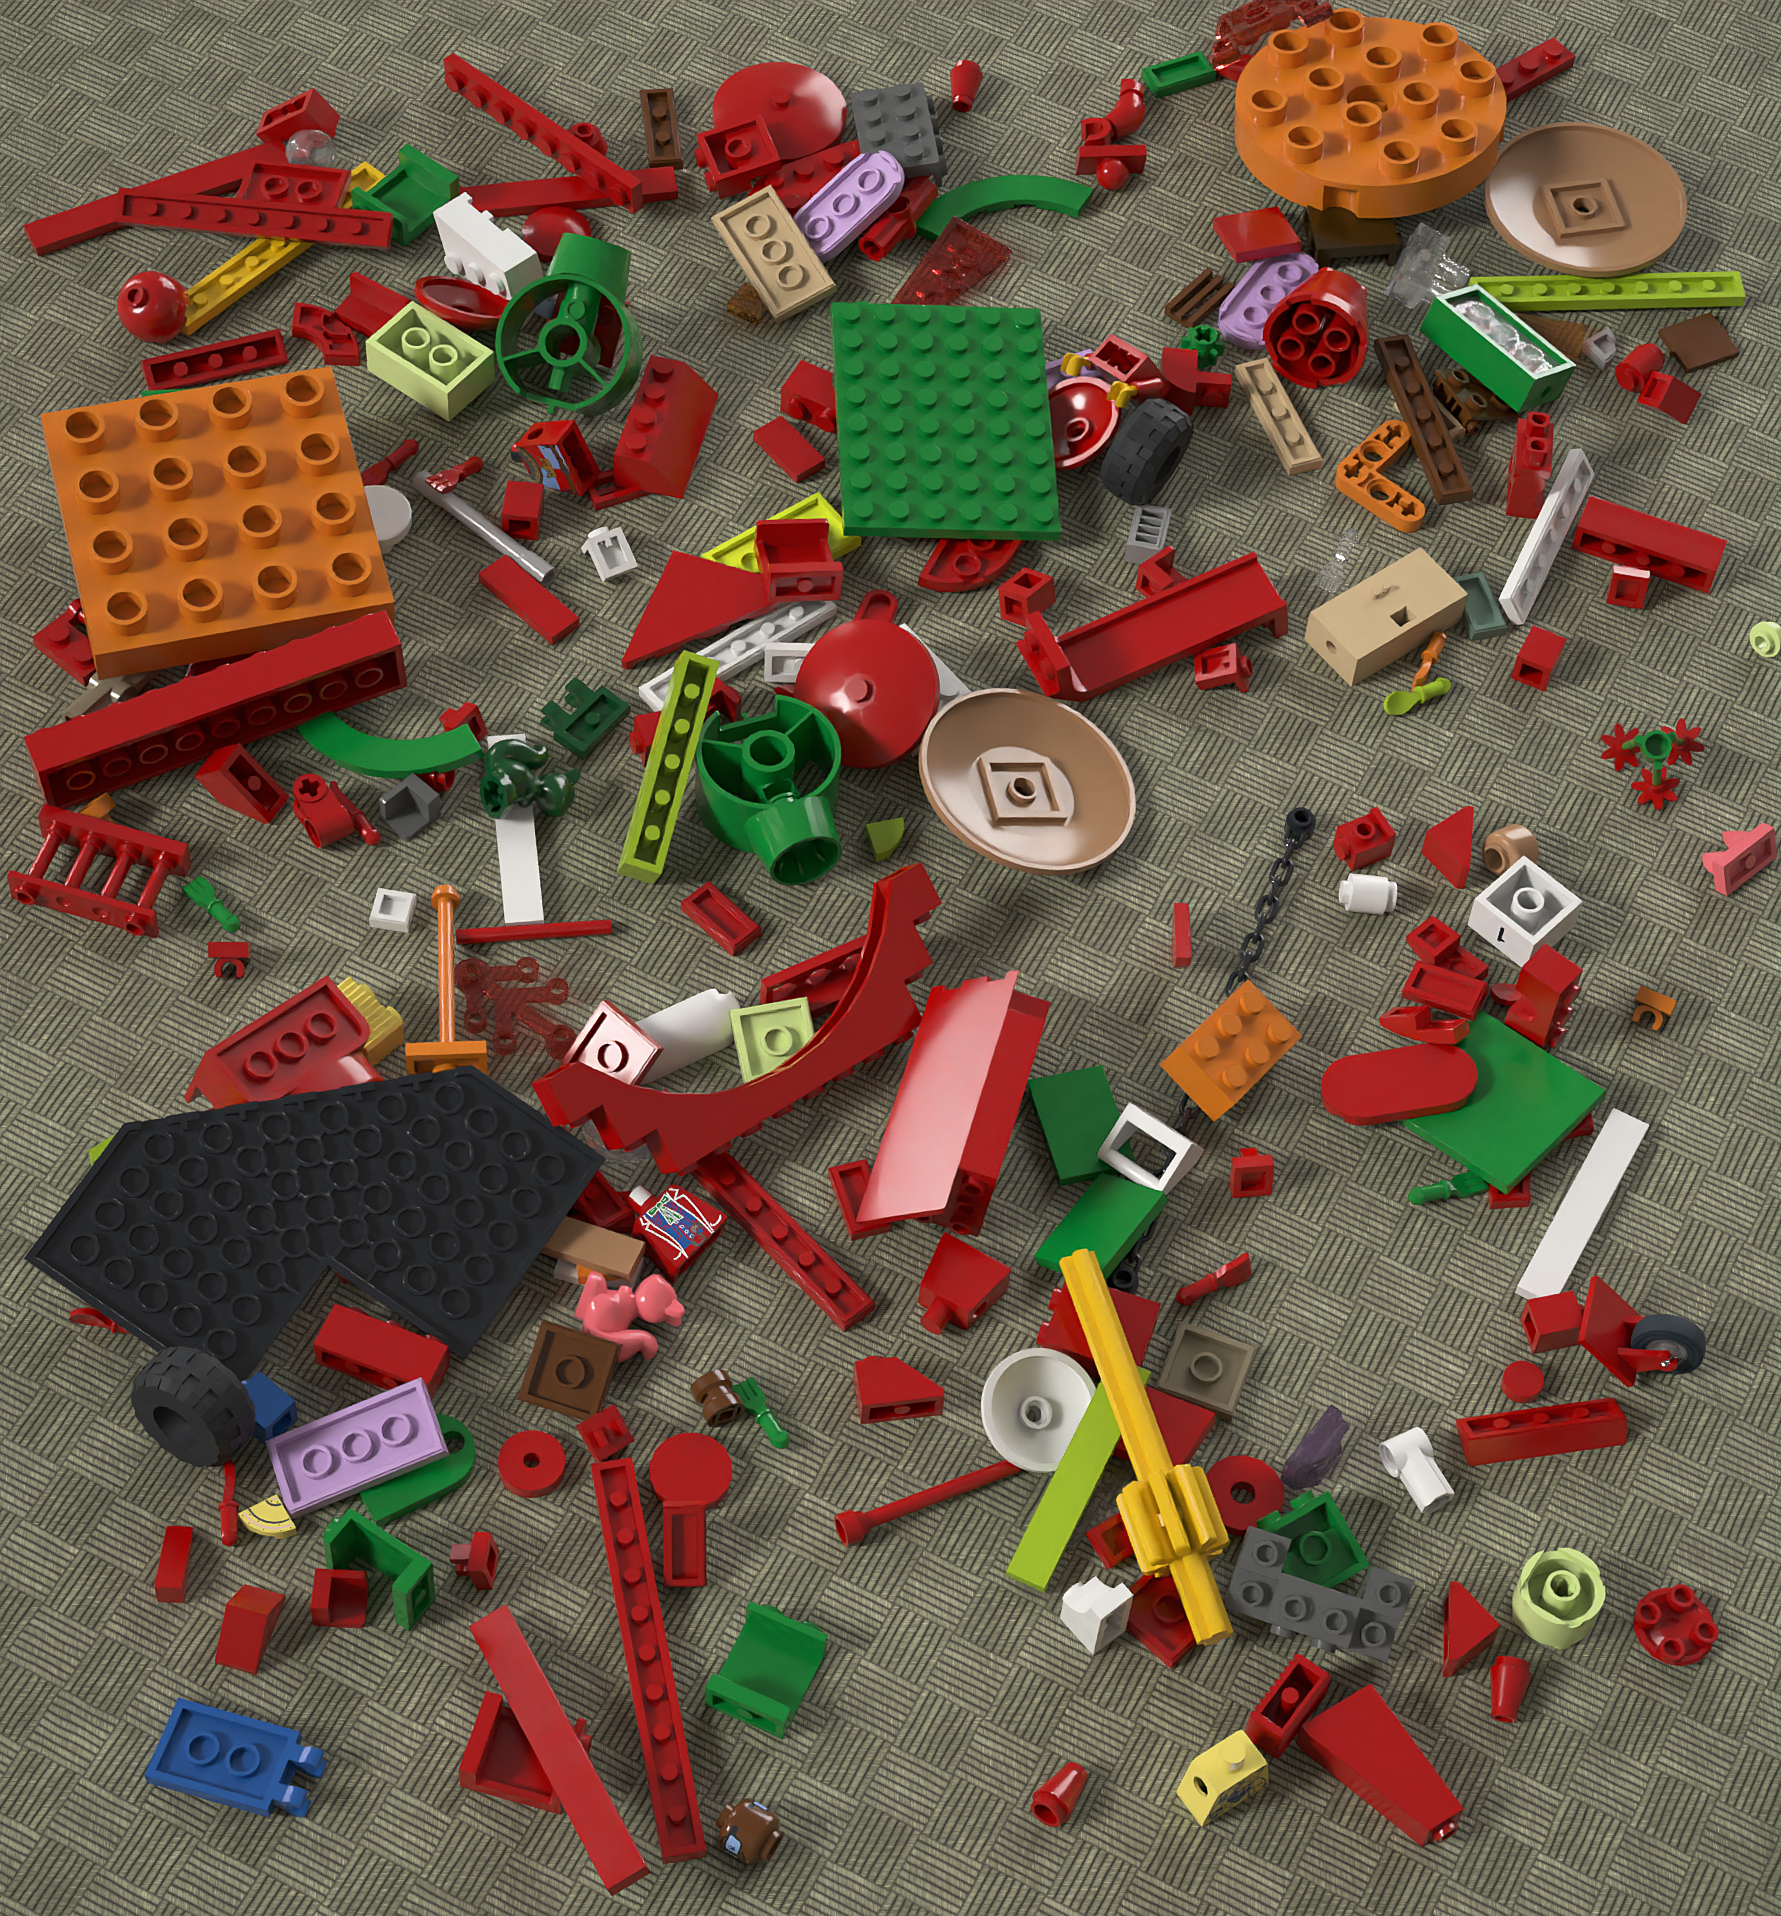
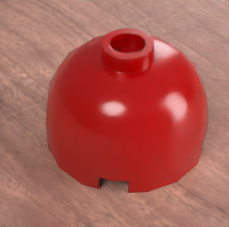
(153, 306)

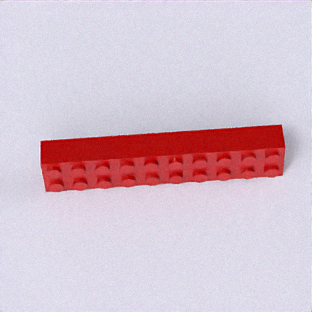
(216, 710)

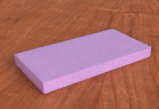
(356, 1448)

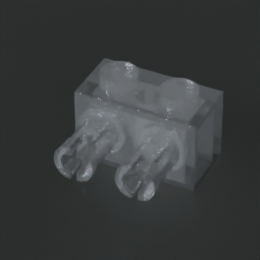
(1419, 263)

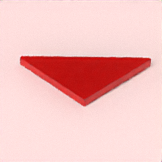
(694, 602)

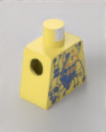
(1230, 1773)

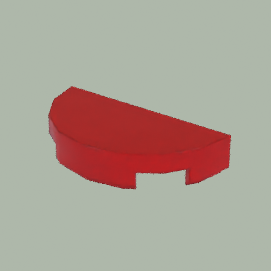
(1181, 936)

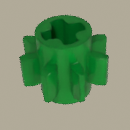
(1206, 341)

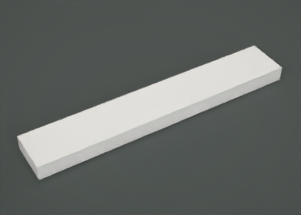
(1546, 537)
(747, 643)
(518, 861)
(1583, 1206)

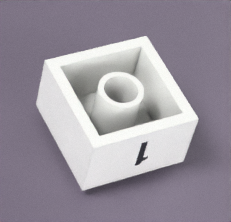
(1524, 911)

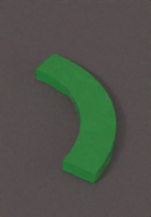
(1001, 194)
(389, 757)

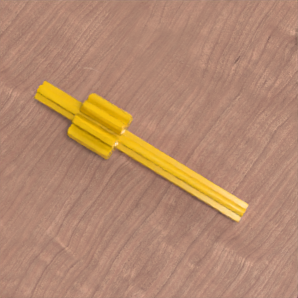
(1168, 1508)

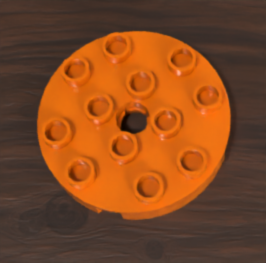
(1369, 115)

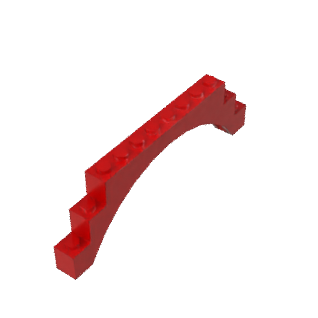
(866, 1019)

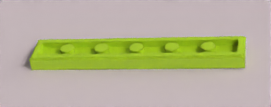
(1068, 1493)

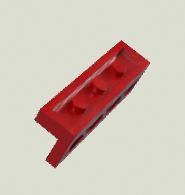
(821, 988)

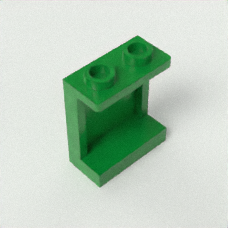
(410, 194)

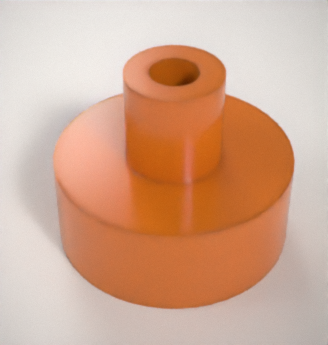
(99, 808)

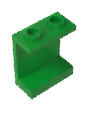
(410, 1571)
(768, 1670)

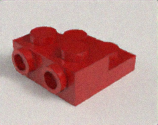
(736, 155)

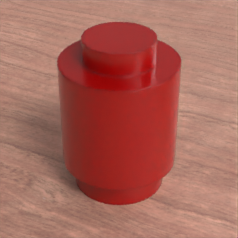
(1637, 366)

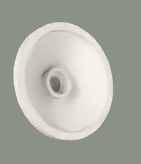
(1049, 1386)

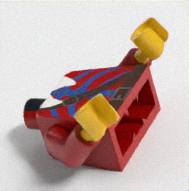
(1125, 368)

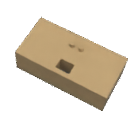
(1385, 616)

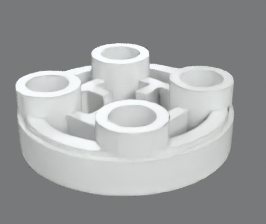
(389, 514)

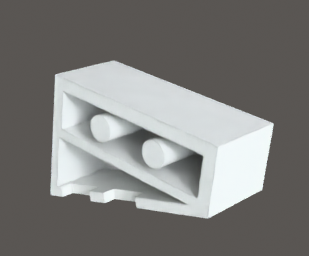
(483, 251)

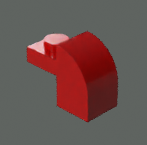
(1191, 386)

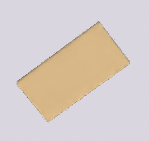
(774, 254)

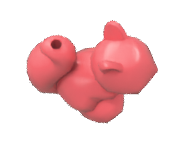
(611, 1312)

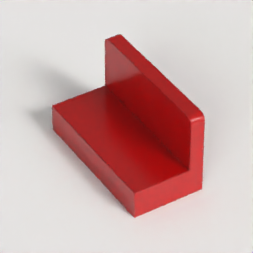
(369, 305)

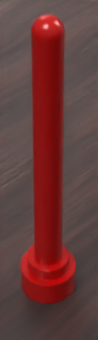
(853, 1525)

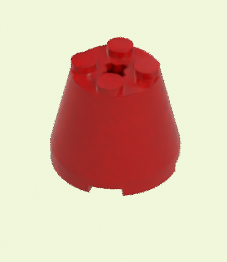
(1319, 330)

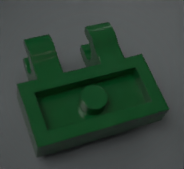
(590, 723)

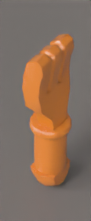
(1429, 657)

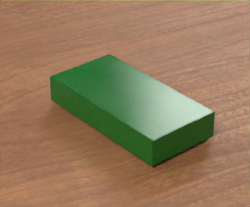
(1178, 74)

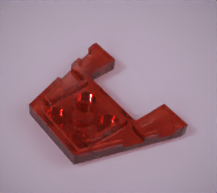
(1258, 17)

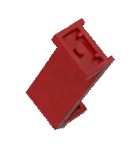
(1153, 631)

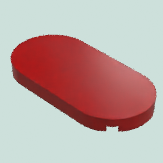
(1398, 1083)

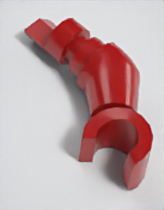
(1121, 121)

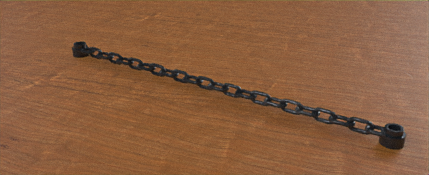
(1297, 832)

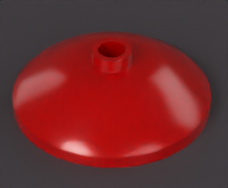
(460, 302)
(1081, 420)

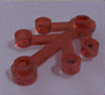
(512, 1002)

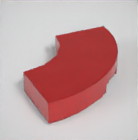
(327, 333)

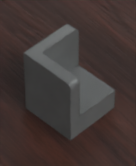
(410, 807)

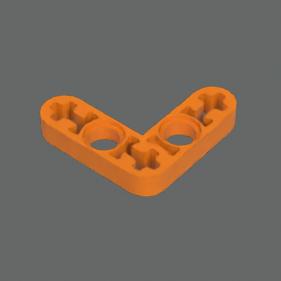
(1371, 480)

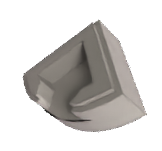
(1601, 348)

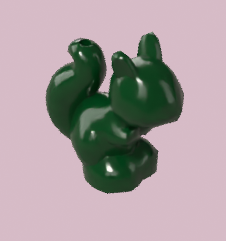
(511, 781)

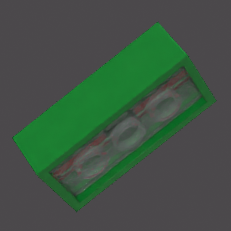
(1497, 348)

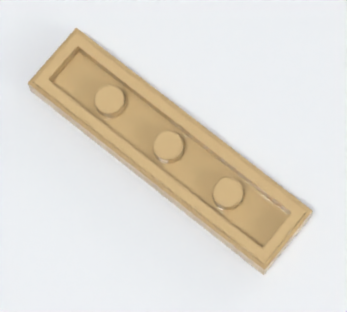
(1278, 416)

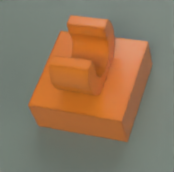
(1654, 1003)

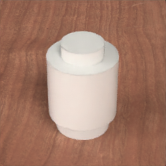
(1368, 894)

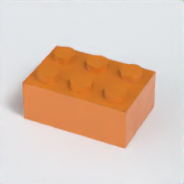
(1231, 1050)

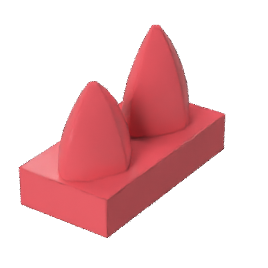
(1744, 858)

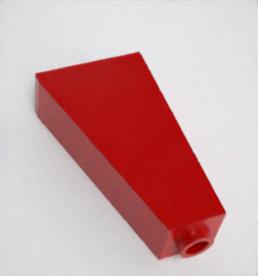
(1383, 1765)

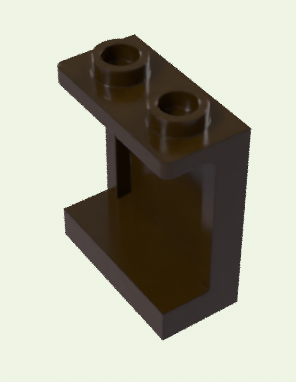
(1342, 234)

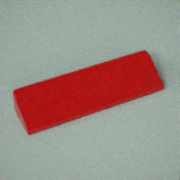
(215, 361)
(1542, 1431)

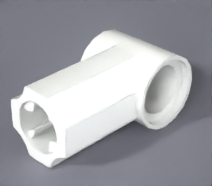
(1412, 1460)

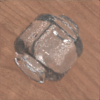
(311, 149)

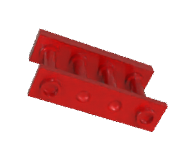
(96, 838)

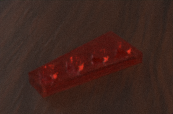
(952, 265)

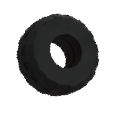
(1146, 451)
(193, 1406)

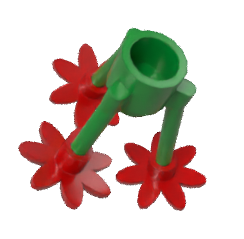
(1655, 749)

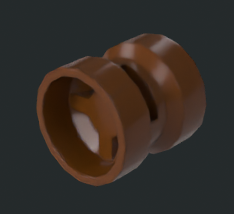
(718, 1400)

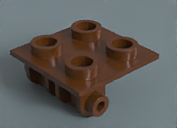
(1469, 399)

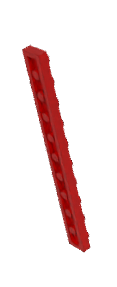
(648, 1662)

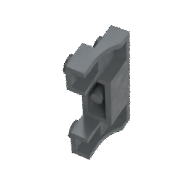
(1312, 1609)

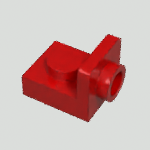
(1221, 667)
(724, 700)

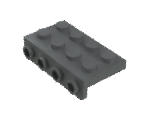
(902, 124)

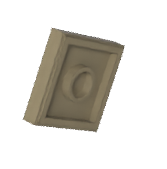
(1206, 1369)

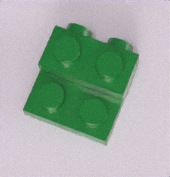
(1321, 1541)

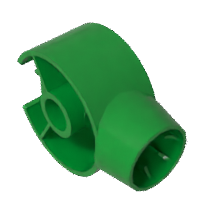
(586, 272)
(786, 832)

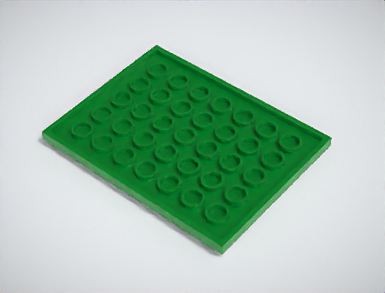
(943, 422)

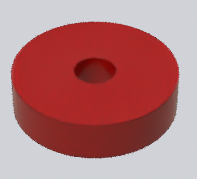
(531, 1481)

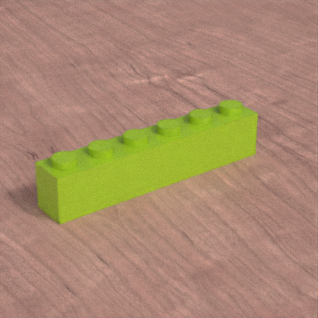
(668, 767)

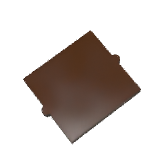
(1698, 343)

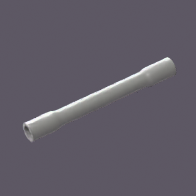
(526, 559)

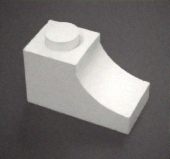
(1096, 1612)

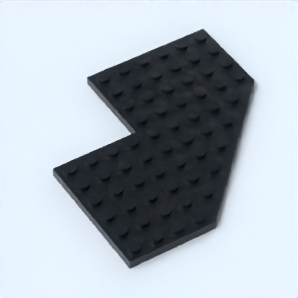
(231, 1214)

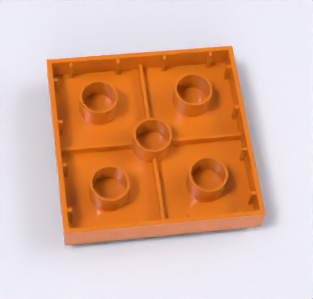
(214, 520)

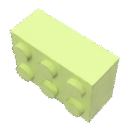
(430, 361)

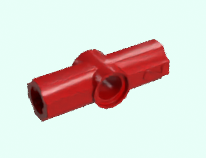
(899, 219)

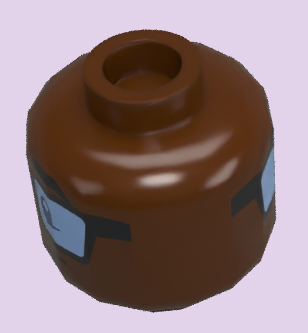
(749, 1831)

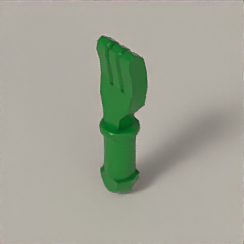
(204, 896)
(1461, 1185)
(756, 1404)

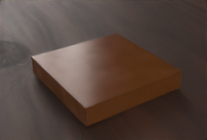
(569, 1371)

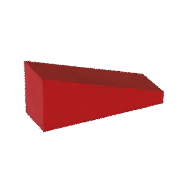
(174, 1564)

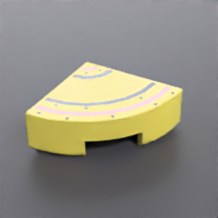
(268, 1519)

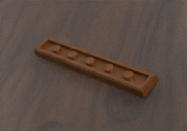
(1423, 420)

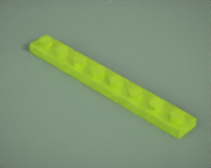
(1615, 292)

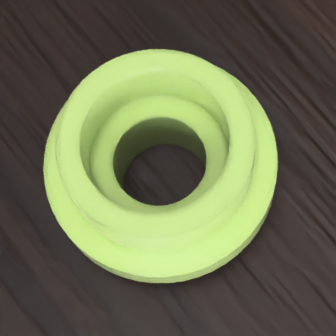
(1766, 638)

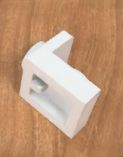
(610, 552)

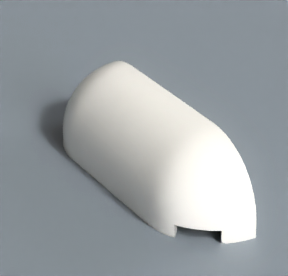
(690, 1031)

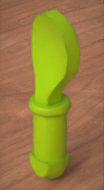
(1402, 701)

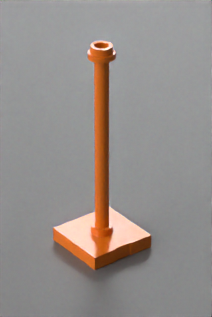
(446, 1053)

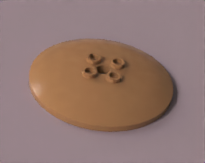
(1622, 182)
(1013, 738)

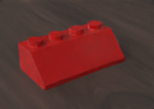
(664, 429)

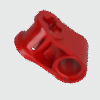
(320, 811)

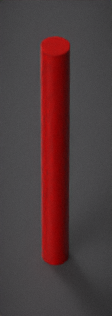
(533, 932)

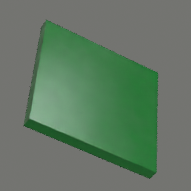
(1518, 1110)

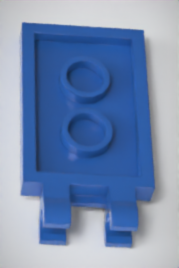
(233, 1760)

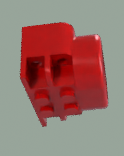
(291, 1050)

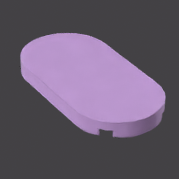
(850, 203)
(1254, 297)

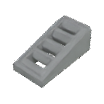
(1139, 551)

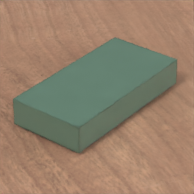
(1481, 613)

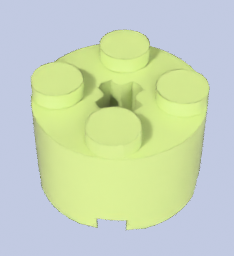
(1558, 1597)

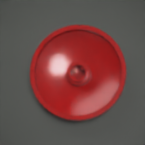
(795, 102)
(873, 689)

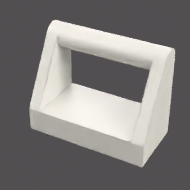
(1129, 1121)

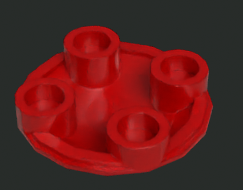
(546, 226)
(1674, 1626)

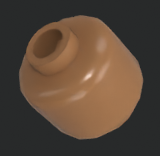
(1507, 846)

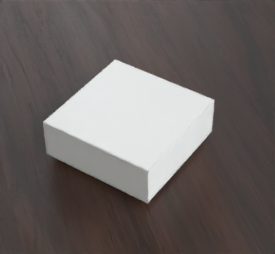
(392, 910)

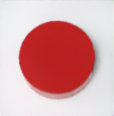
(1522, 1381)

